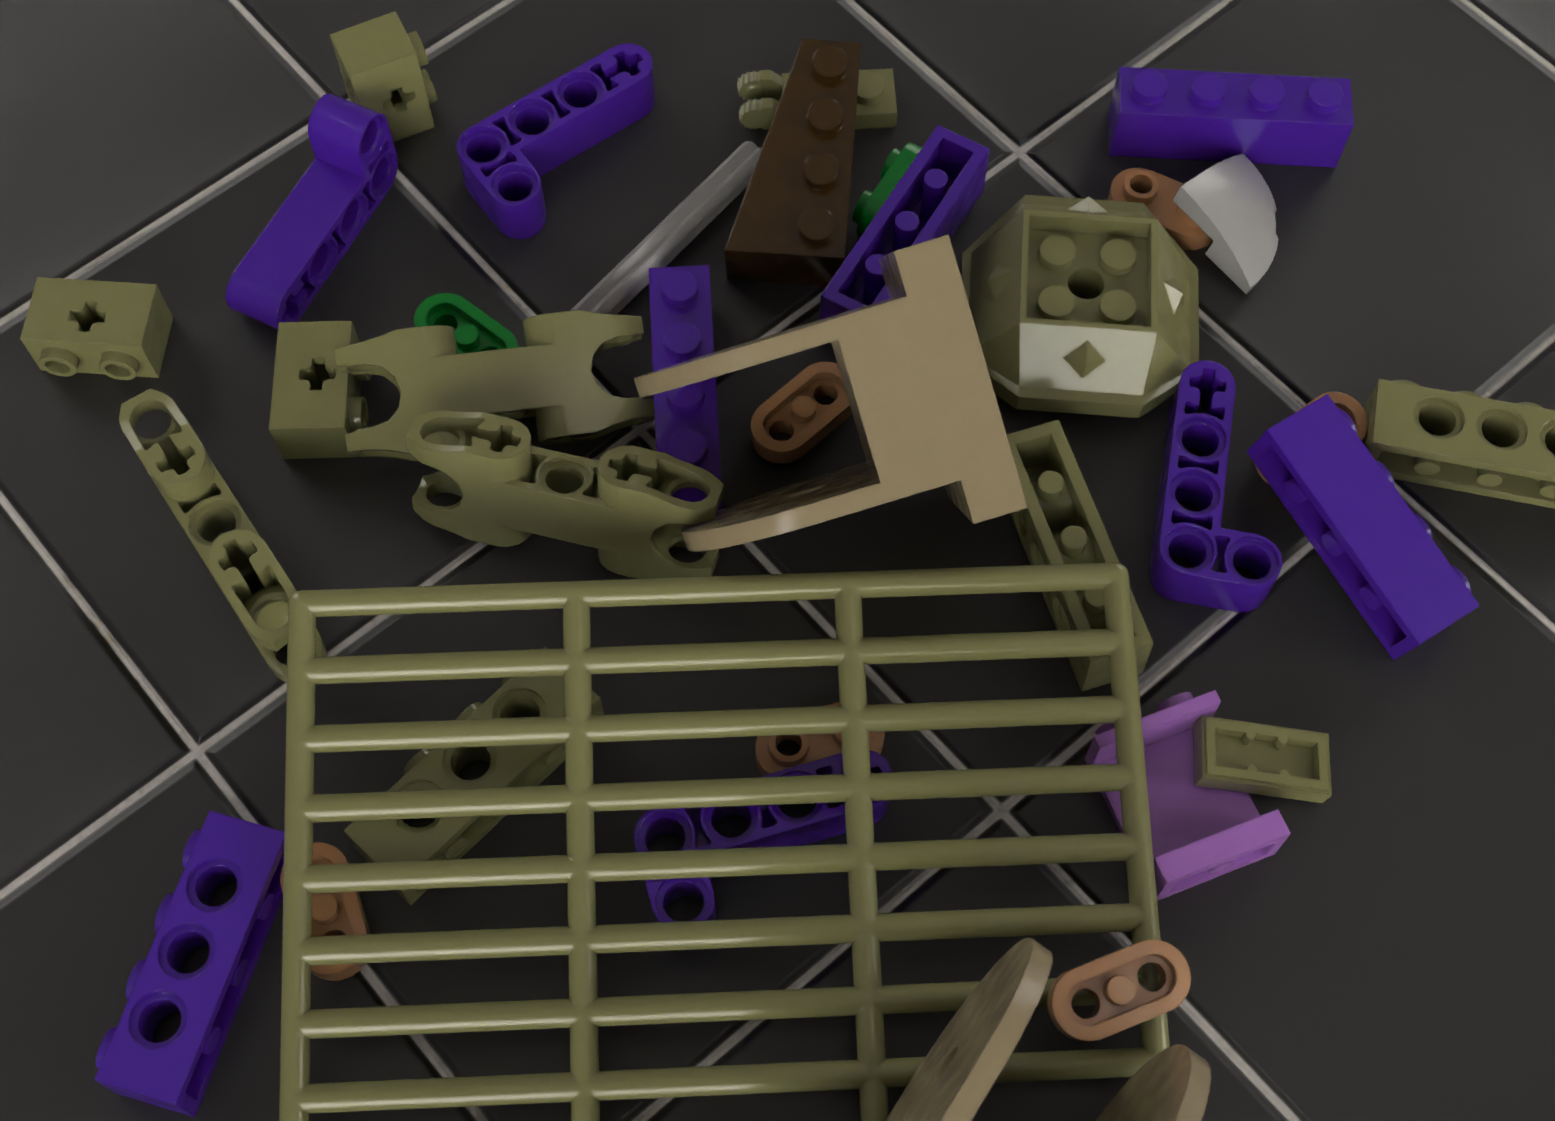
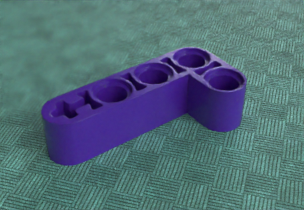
(548, 127)
(319, 216)
(1202, 482)
(767, 829)

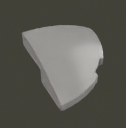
(1237, 214)

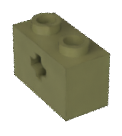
(384, 73)
(97, 328)
(310, 398)

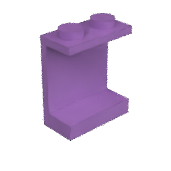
(1193, 828)

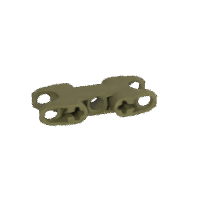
(541, 381)
(523, 490)
(216, 526)

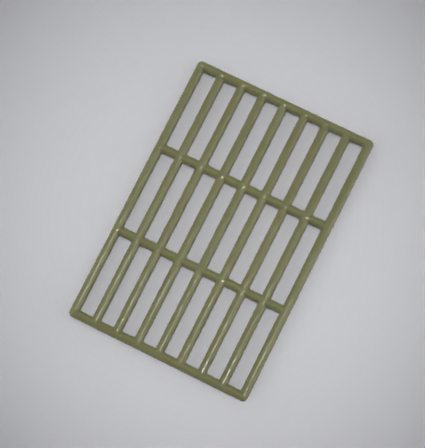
(581, 867)

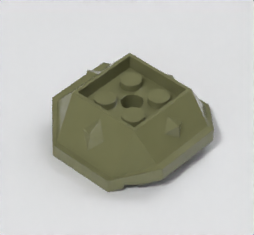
(1071, 353)

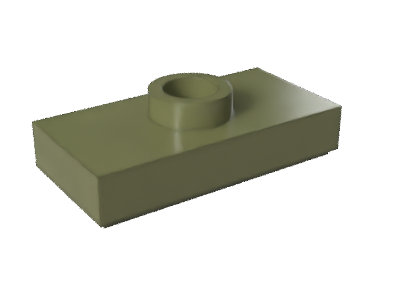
(1261, 759)

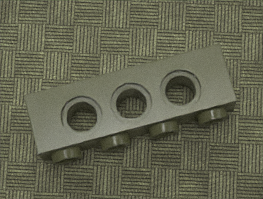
(1459, 452)
(1067, 529)
(440, 769)

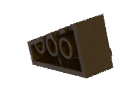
(800, 190)

